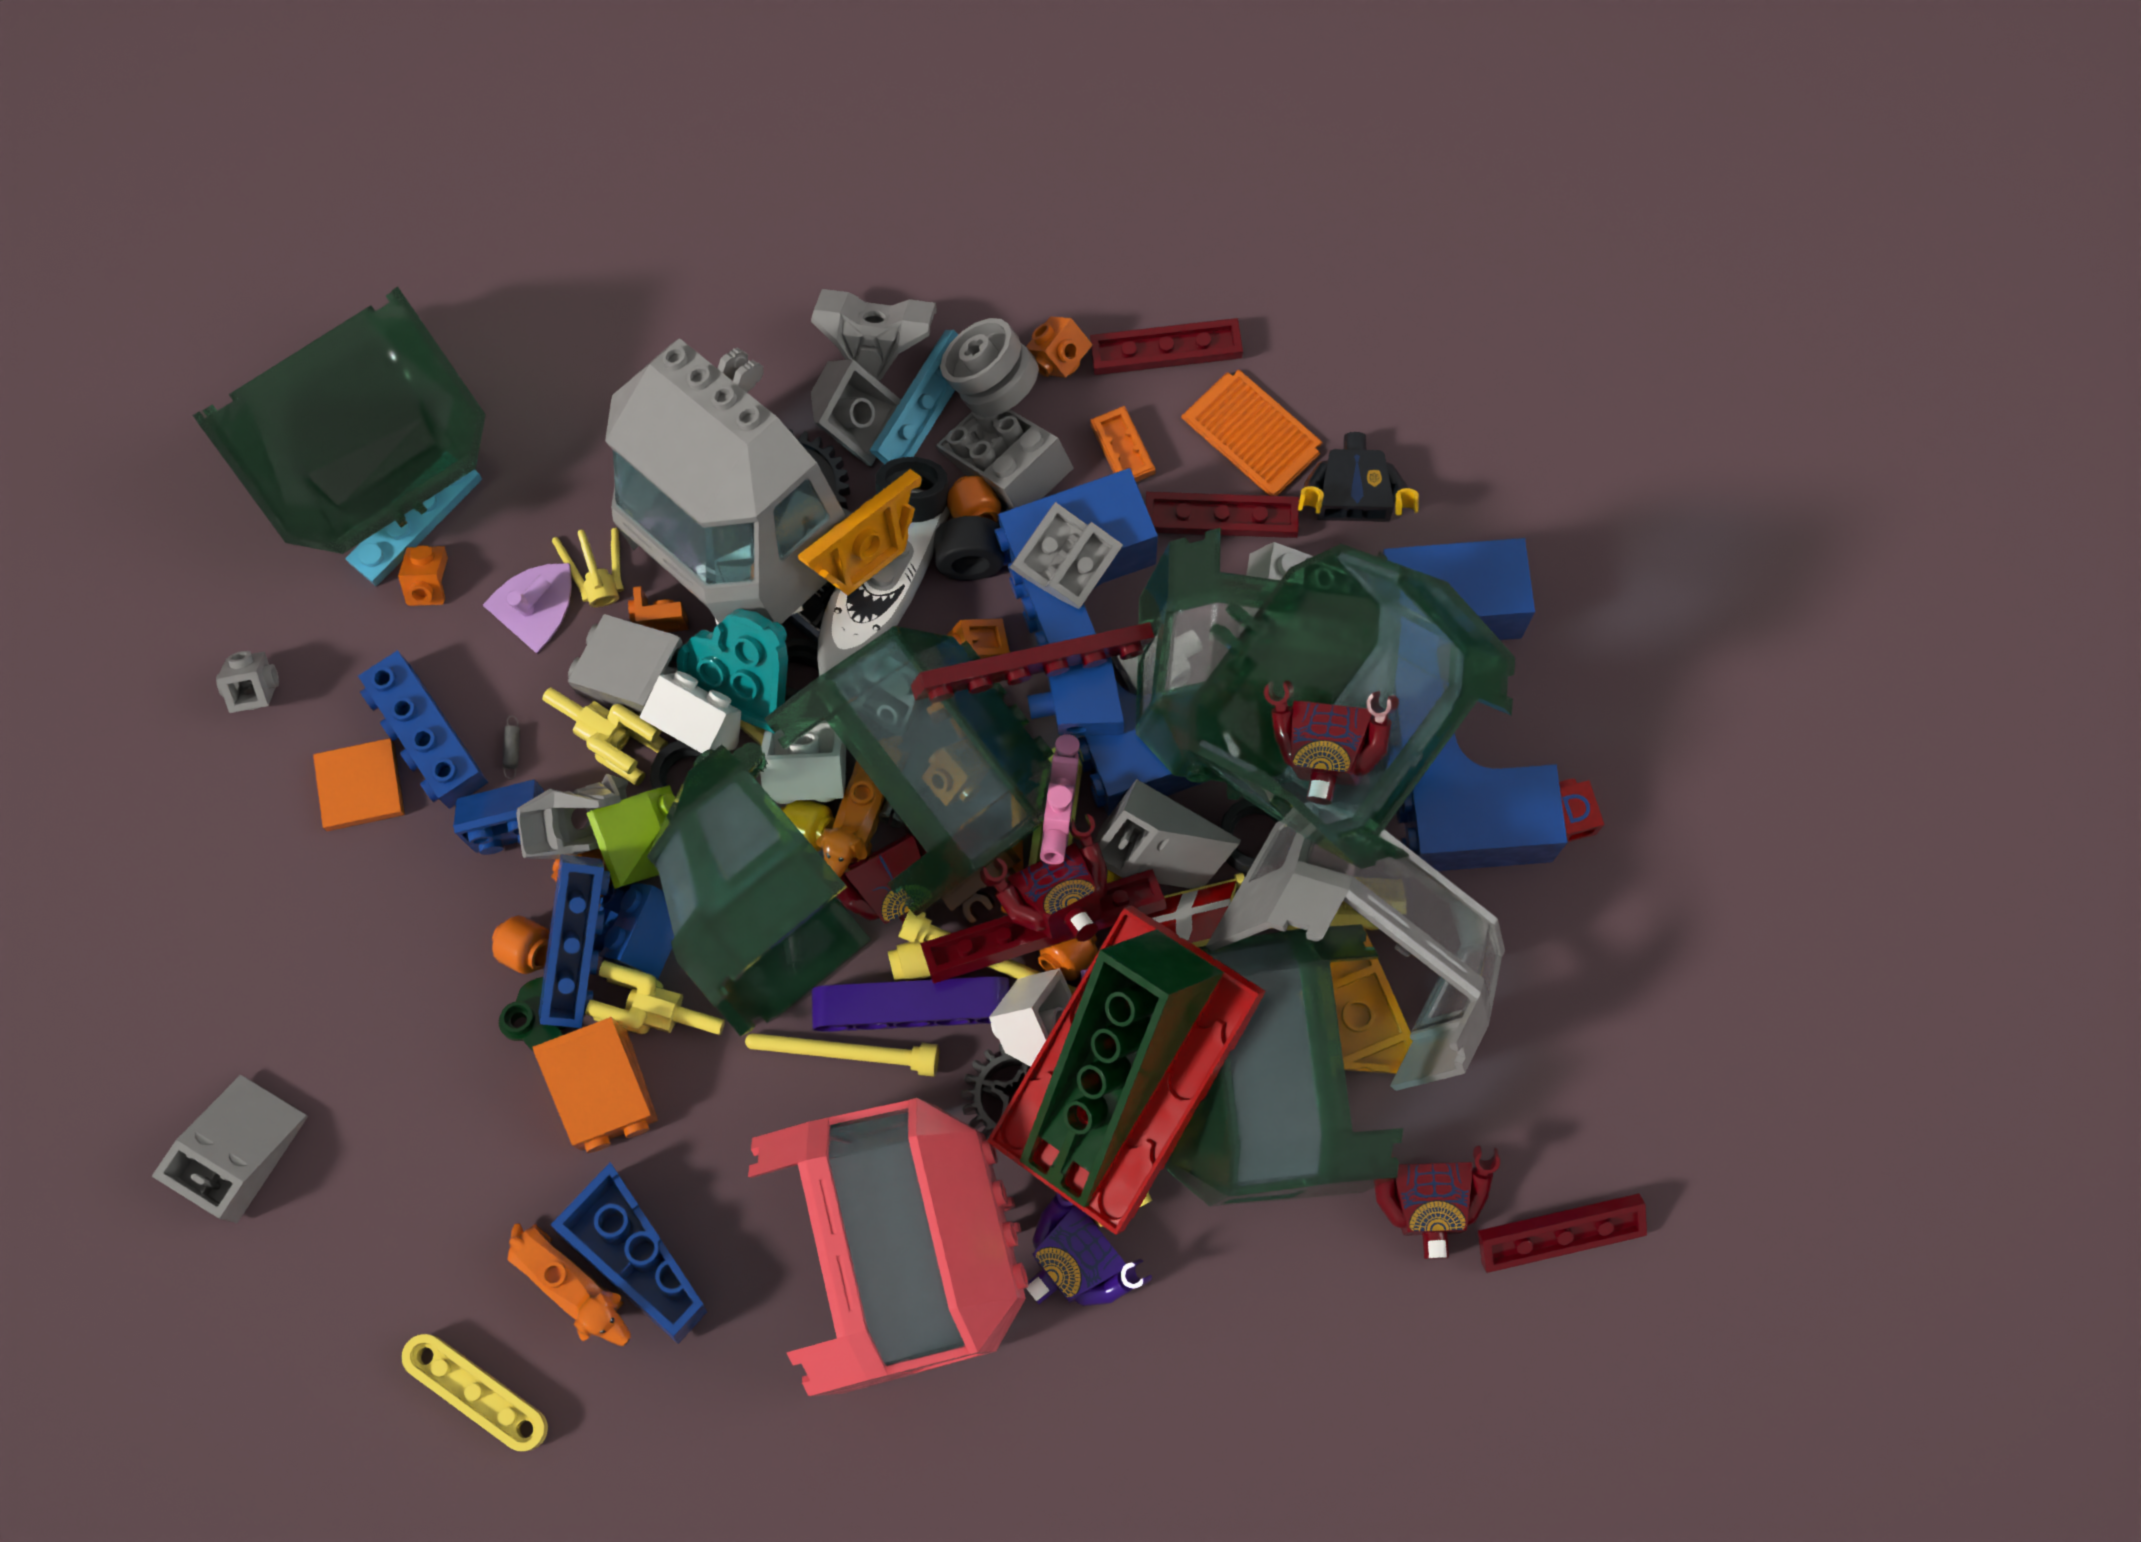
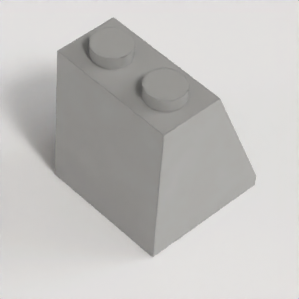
(623, 663)

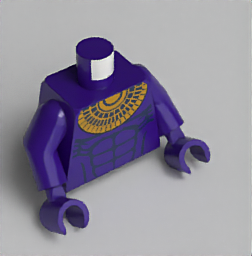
(1078, 1259)

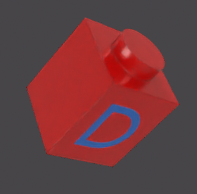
(1580, 810)

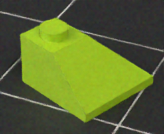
(628, 832)

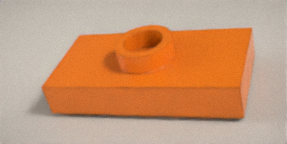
(1122, 443)

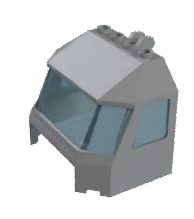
(717, 484)

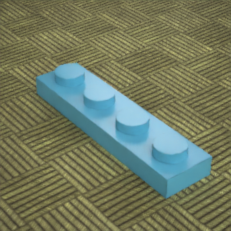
(917, 408)
(386, 548)

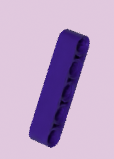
(906, 1004)

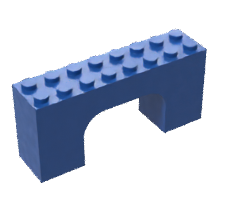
(1120, 511)
(1458, 809)

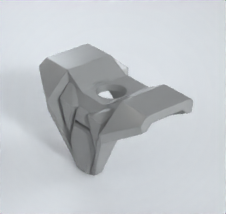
(871, 331)
(547, 824)

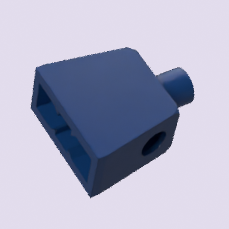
(1082, 701)

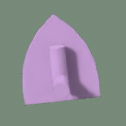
(533, 603)

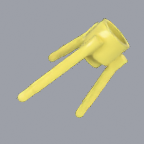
(600, 587)

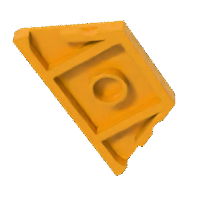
(866, 538)
(1368, 1017)

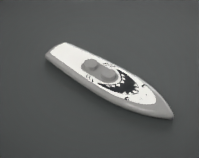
(879, 602)

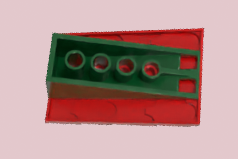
(1125, 1068)

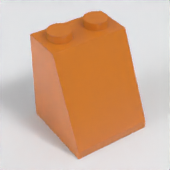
(596, 1084)

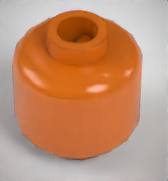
(973, 498)
(521, 944)
(1069, 956)

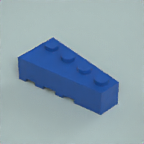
(624, 1247)

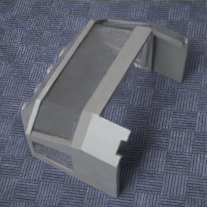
(1410, 903)

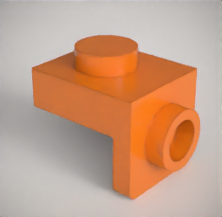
(422, 575)

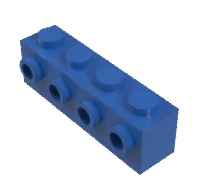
(422, 729)
(571, 940)

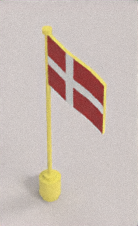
(1189, 914)

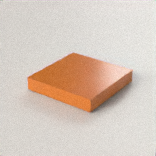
(358, 784)

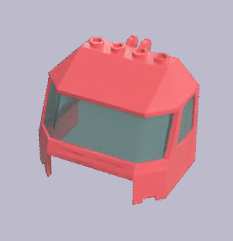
(903, 1239)

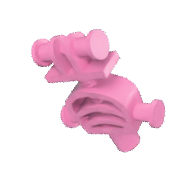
(1060, 800)

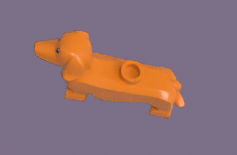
(853, 824)
(568, 1285)

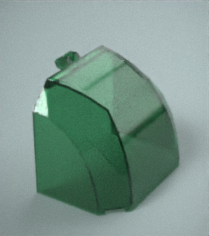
(350, 429)

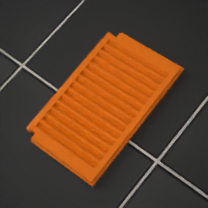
(1253, 432)

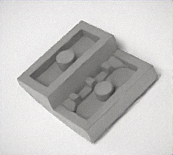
(1066, 556)

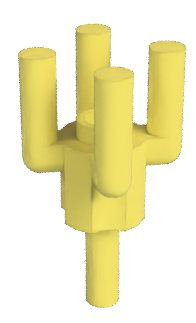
(608, 732)
(648, 1004)

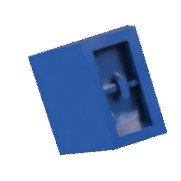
(490, 819)
(635, 928)

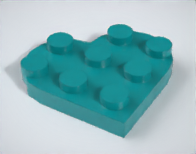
(743, 661)

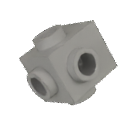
(247, 681)

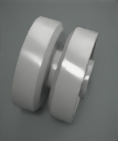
(989, 367)

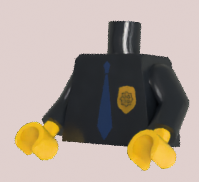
(1357, 485)

